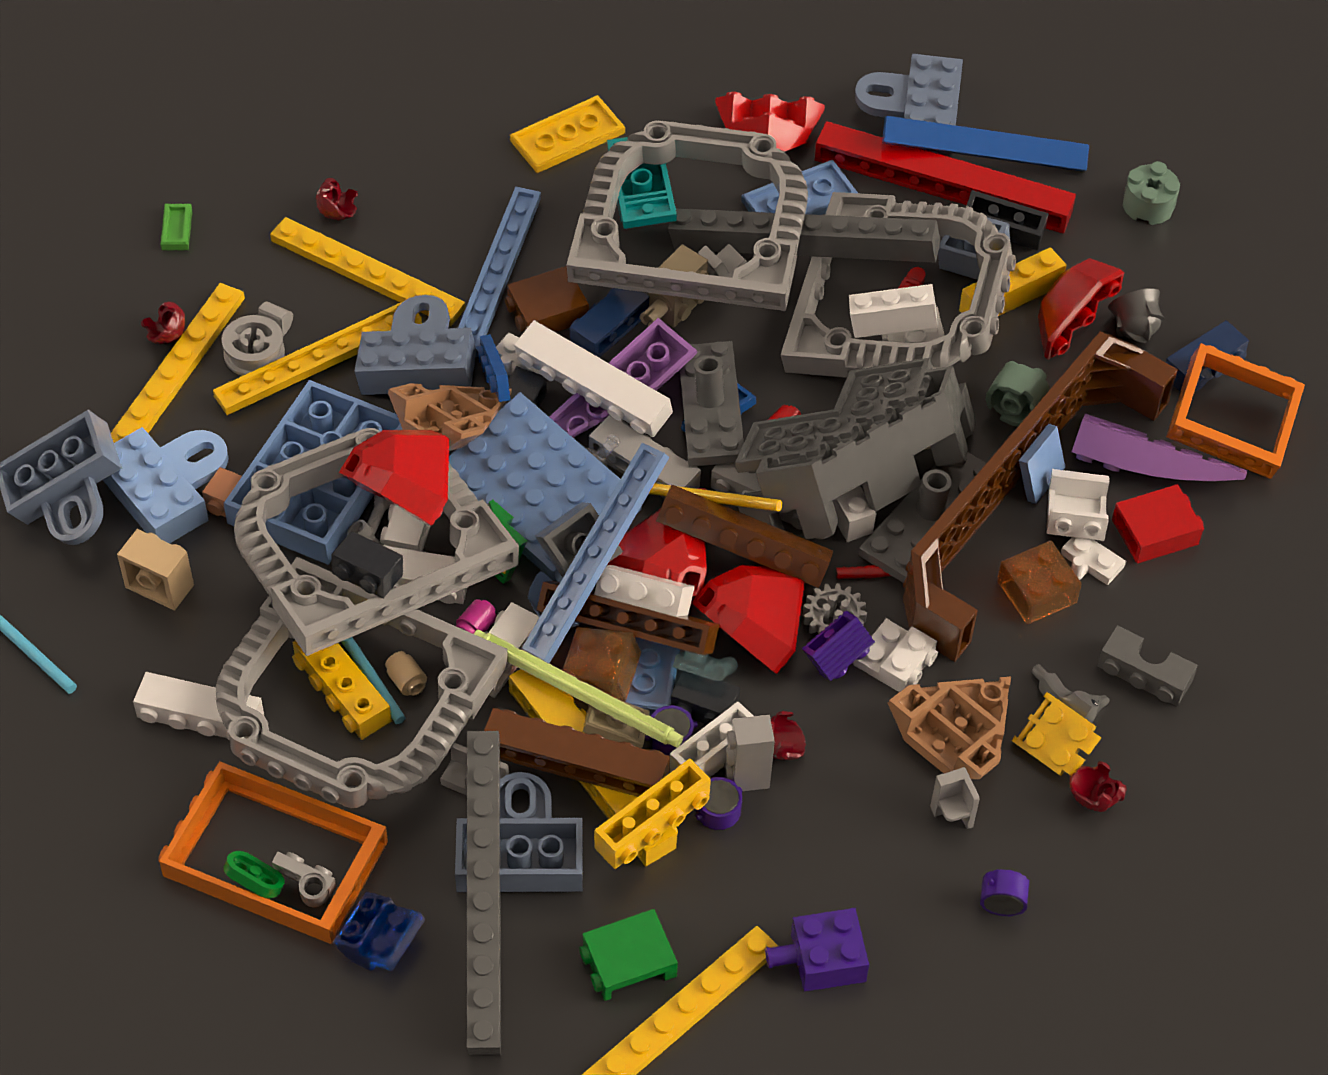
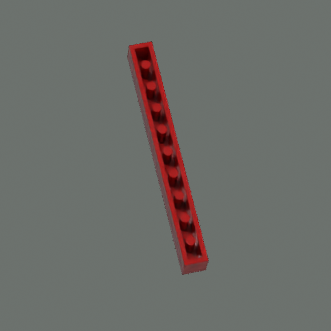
(937, 173)

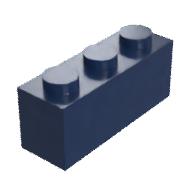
(608, 320)
(1223, 337)

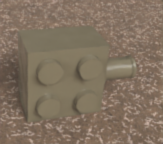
(673, 308)

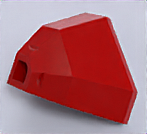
(786, 122)
(1074, 302)
(404, 469)
(663, 553)
(756, 610)

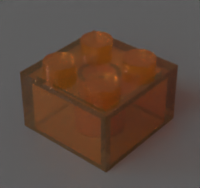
(1039, 582)
(604, 660)

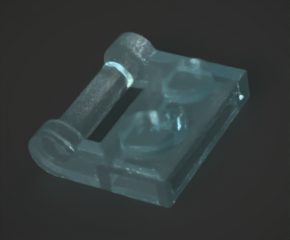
(705, 665)

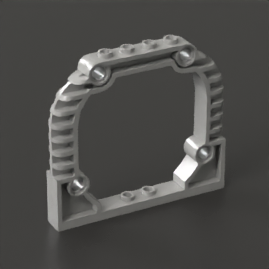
(758, 283)
(833, 352)
(324, 619)
(471, 667)

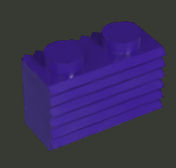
(839, 646)

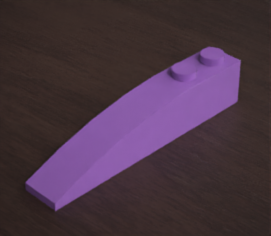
(649, 359)
(1131, 451)

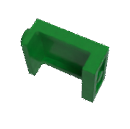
(628, 953)

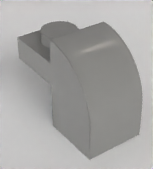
(724, 262)

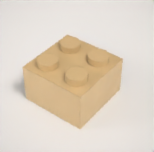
(156, 569)

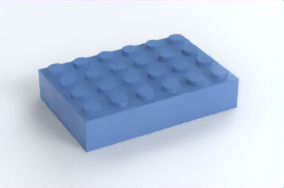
(532, 473)
(321, 516)

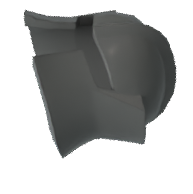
(1137, 314)

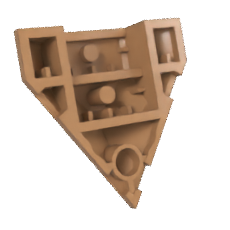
(451, 410)
(955, 723)

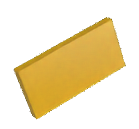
(567, 134)

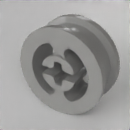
(238, 343)

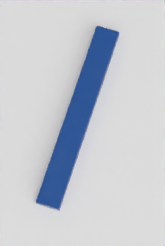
(985, 143)

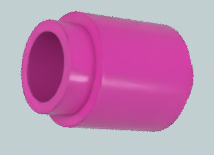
(477, 616)

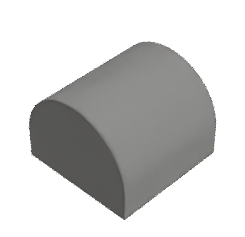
(279, 315)

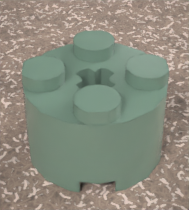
(1151, 193)
(1016, 392)

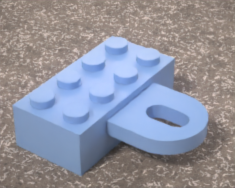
(161, 484)

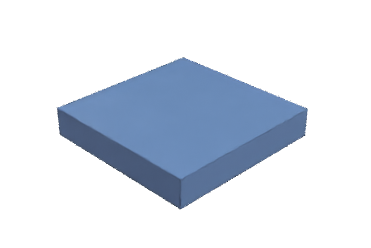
(1039, 461)

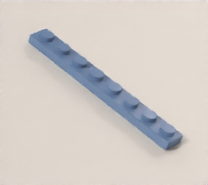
(500, 262)
(595, 552)

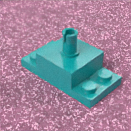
(645, 195)

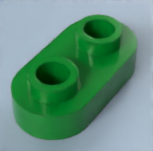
(254, 874)

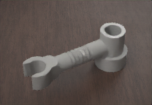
(369, 529)

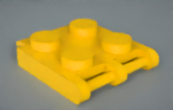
(1058, 736)

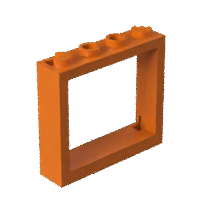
(1223, 445)

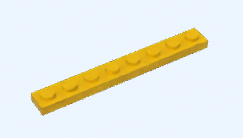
(358, 266)
(180, 361)
(301, 363)
(686, 1007)

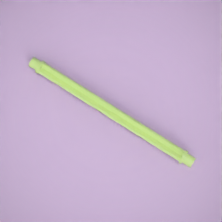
(586, 693)

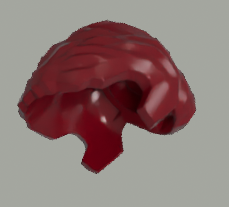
(333, 202)
(169, 324)
(787, 736)
(1095, 788)

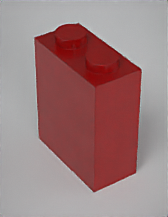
(1157, 523)

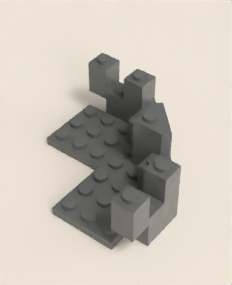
(866, 440)

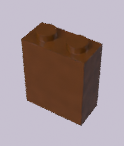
(547, 300)

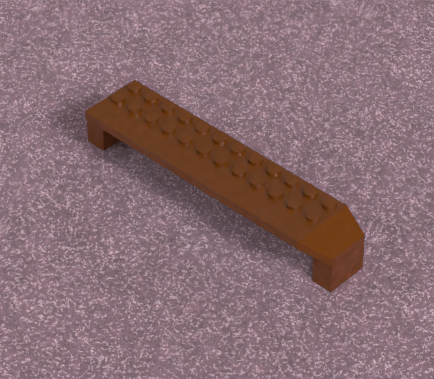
(1101, 374)

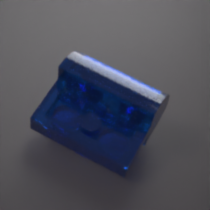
(378, 932)

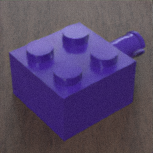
(825, 949)

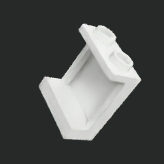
(1077, 505)

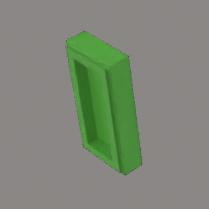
(176, 227)

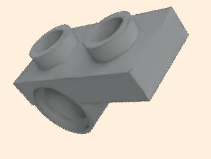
(295, 869)

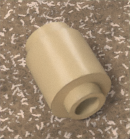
(406, 673)

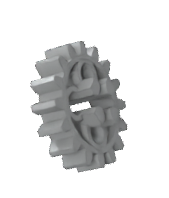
(818, 617)

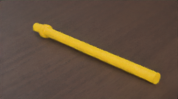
(725, 498)

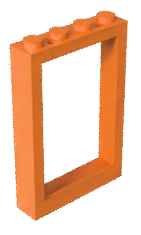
(201, 810)

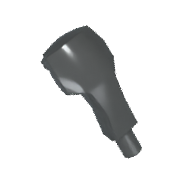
(1079, 701)

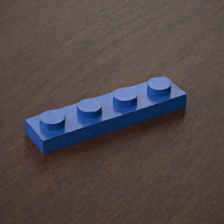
(493, 368)

